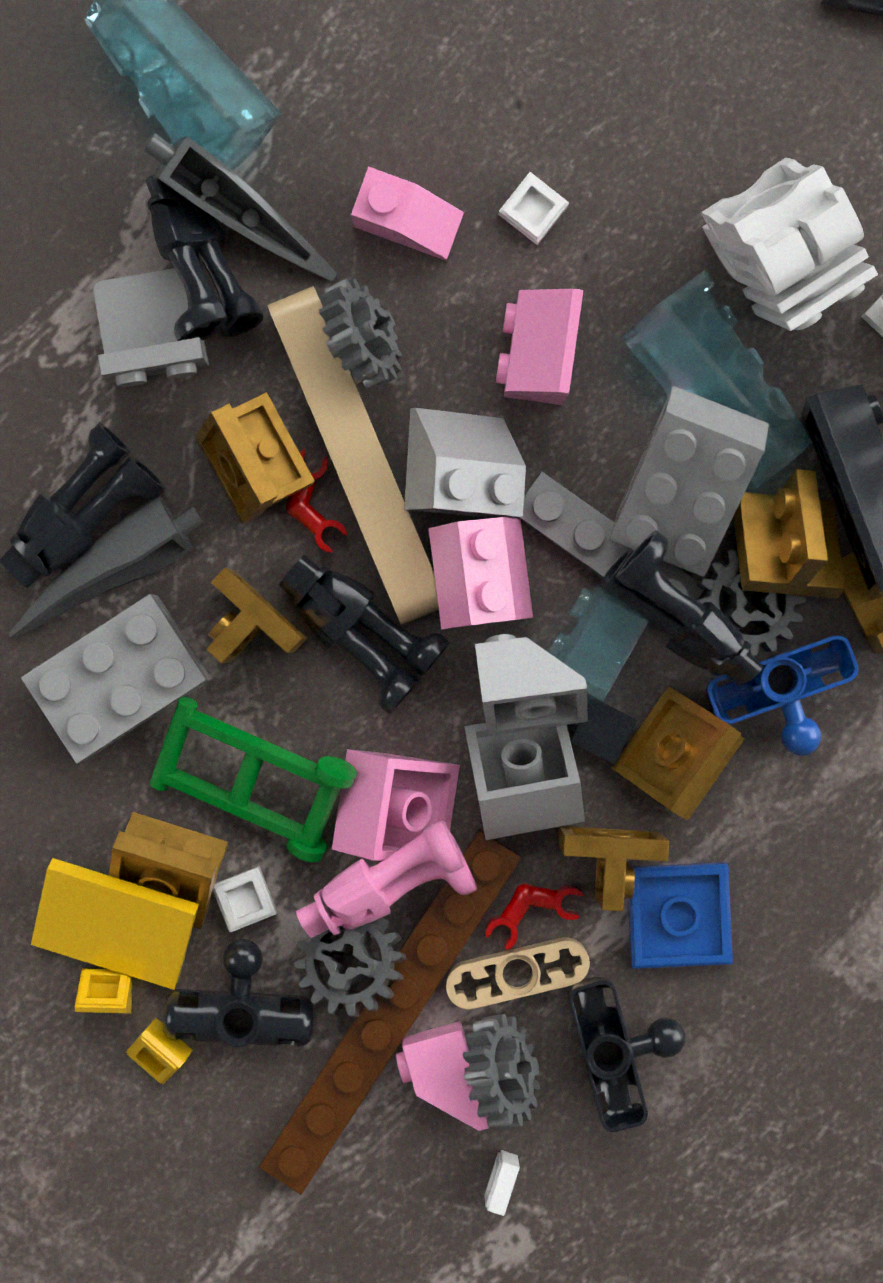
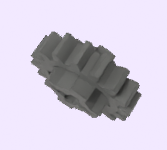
(360, 333)
(765, 615)
(344, 979)
(501, 1071)

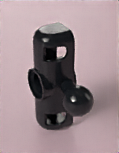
(207, 1020)
(603, 1024)

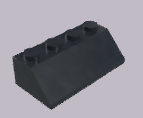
(851, 457)

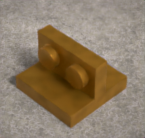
(253, 456)
(789, 541)
(256, 614)
(678, 753)
(612, 848)
(169, 860)

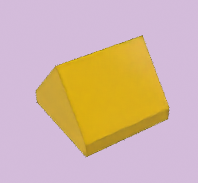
(104, 992)
(158, 1053)

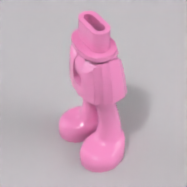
(367, 892)

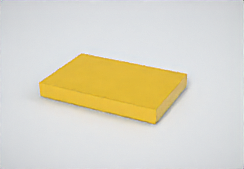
(113, 923)

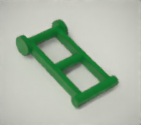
(329, 773)

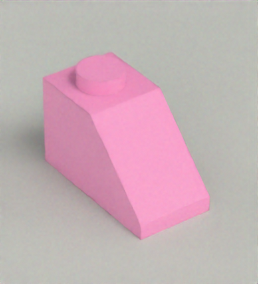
(406, 214)
(437, 1071)

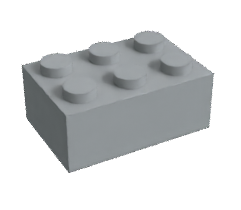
(690, 479)
(116, 678)

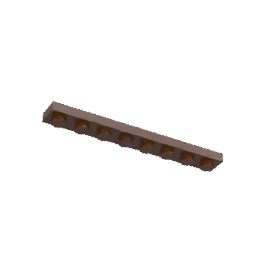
(378, 1034)

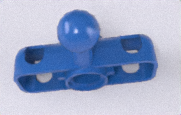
(800, 734)

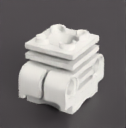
(791, 244)

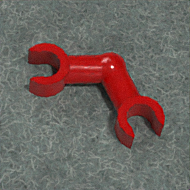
(300, 509)
(526, 896)

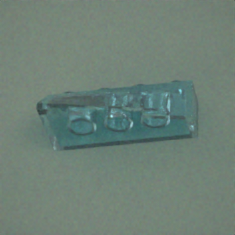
(183, 77)
(694, 348)

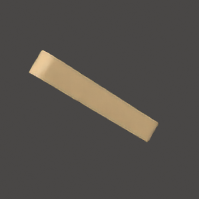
(357, 457)

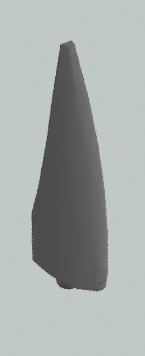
(231, 200)
(125, 553)

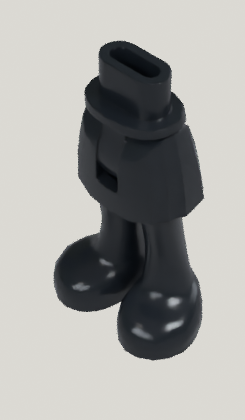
(183, 236)
(57, 535)
(333, 609)
(696, 630)

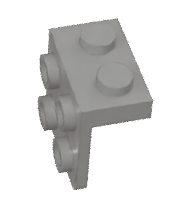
(138, 329)

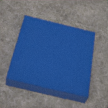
(680, 916)

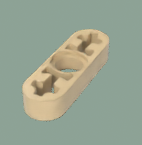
(534, 986)

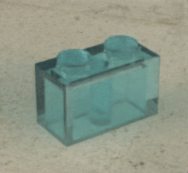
(599, 639)

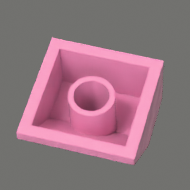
(541, 346)
(480, 572)
(392, 802)

